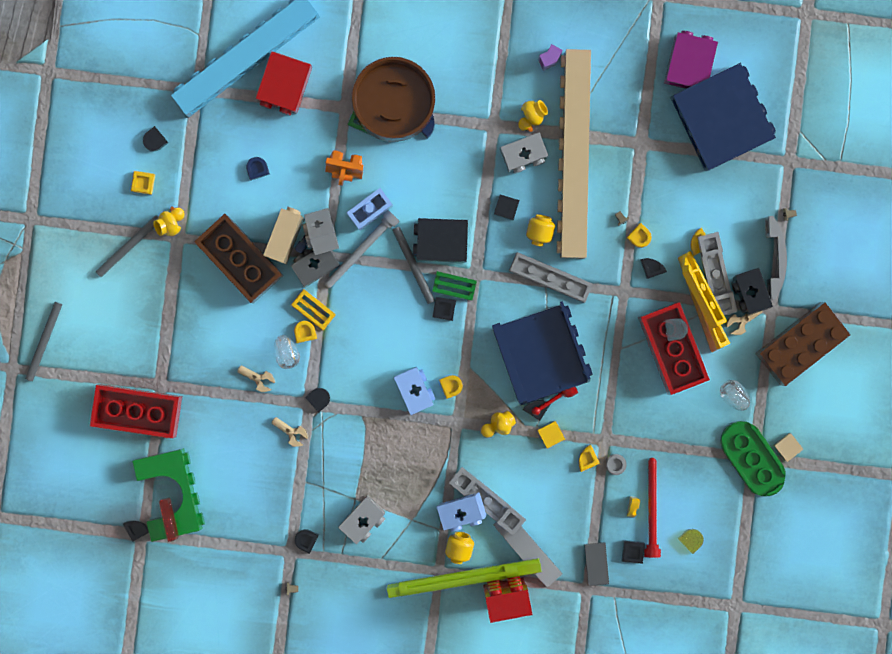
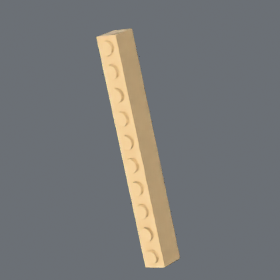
(575, 153)

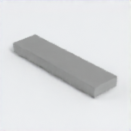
(550, 277)

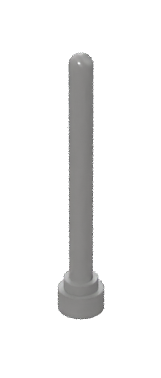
(388, 221)

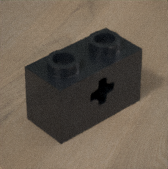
(754, 281)

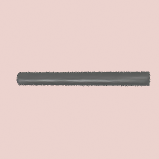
(126, 247)
(413, 265)
(43, 341)

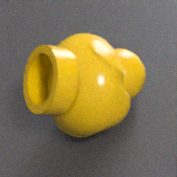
(534, 115)
(167, 222)
(500, 422)

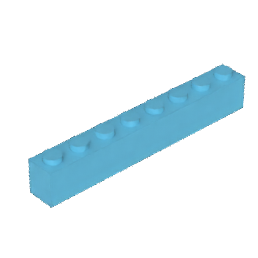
(244, 56)

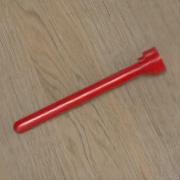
(652, 548)

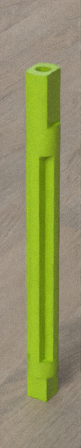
(464, 578)

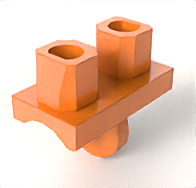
(344, 170)

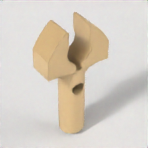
(743, 321)
(257, 378)
(290, 431)

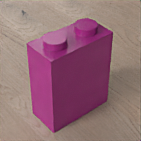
(690, 59)

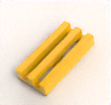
(317, 323)

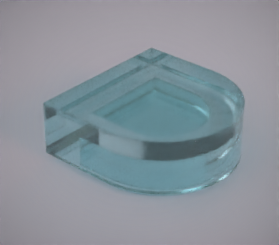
(676, 329)

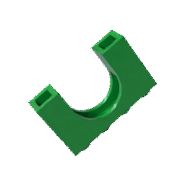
(173, 465)

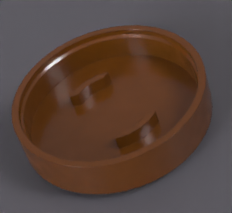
(393, 99)

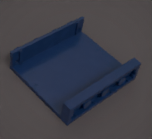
(723, 116)
(542, 354)

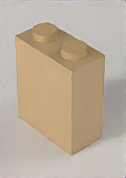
(284, 235)

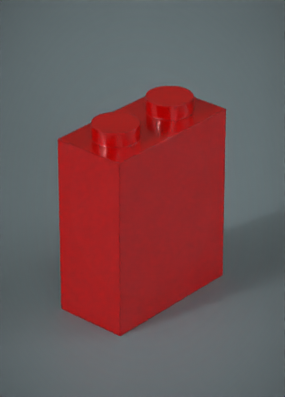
(283, 83)

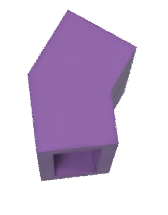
(550, 57)

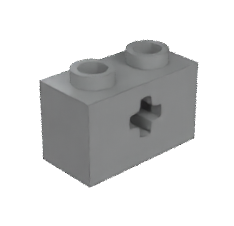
(531, 144)
(320, 231)
(351, 525)

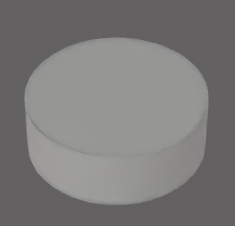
(615, 464)

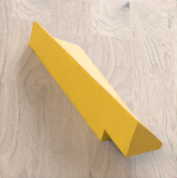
(705, 303)

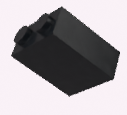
(441, 240)

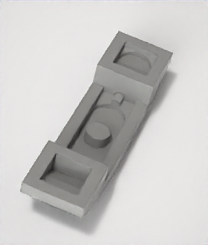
(780, 254)
(715, 271)
(493, 504)
(528, 550)

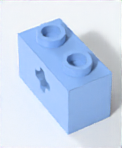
(370, 209)
(413, 402)
(470, 504)

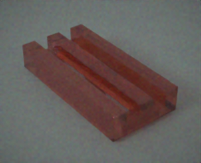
(168, 519)

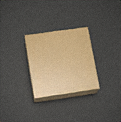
(788, 447)

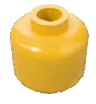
(540, 230)
(459, 547)

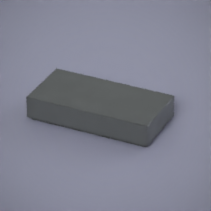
(596, 564)

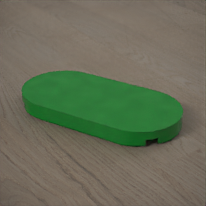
(753, 458)

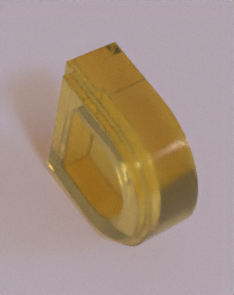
(692, 540)

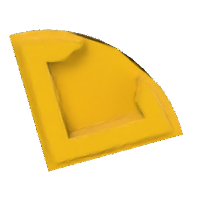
(694, 241)
(587, 459)
(634, 503)

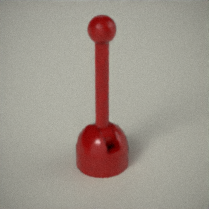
(567, 393)

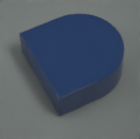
(257, 168)

